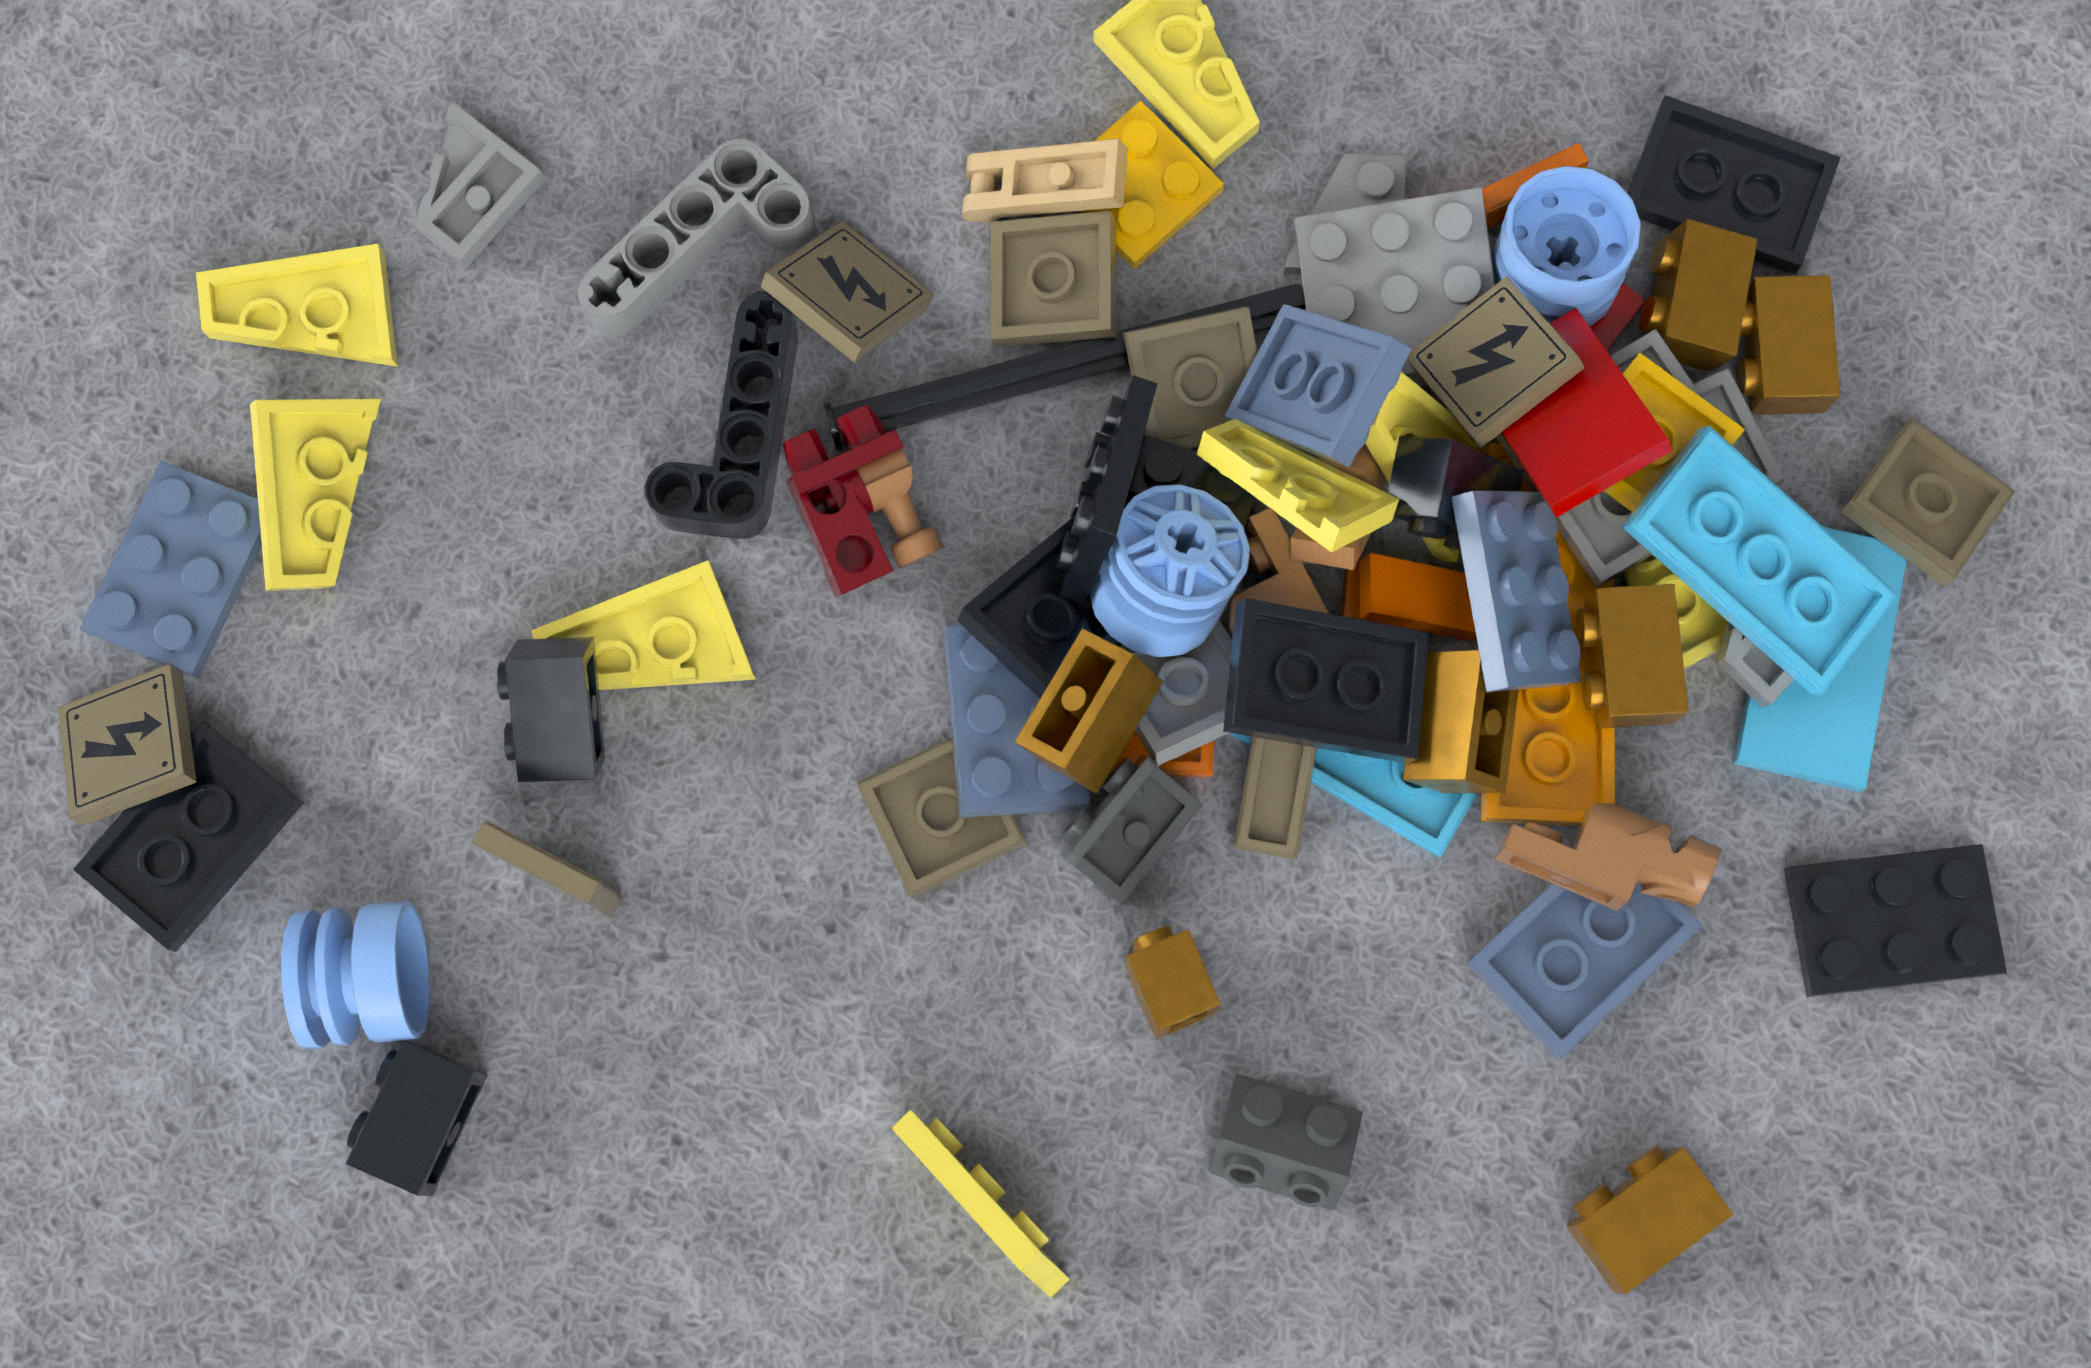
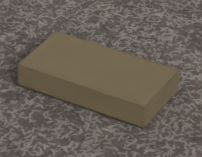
(1275, 798)

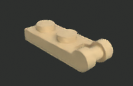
(1045, 180)

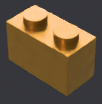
(1699, 293)
(1789, 346)
(1633, 656)
(1089, 710)
(1463, 728)
(1170, 981)
(1647, 1217)

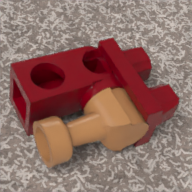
(842, 492)

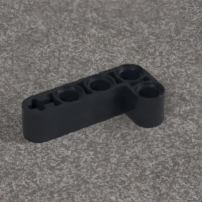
(739, 417)

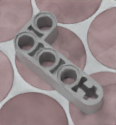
(689, 245)

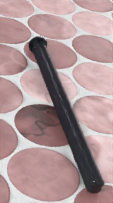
(1037, 370)

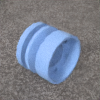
(1570, 221)
(1170, 570)
(356, 975)

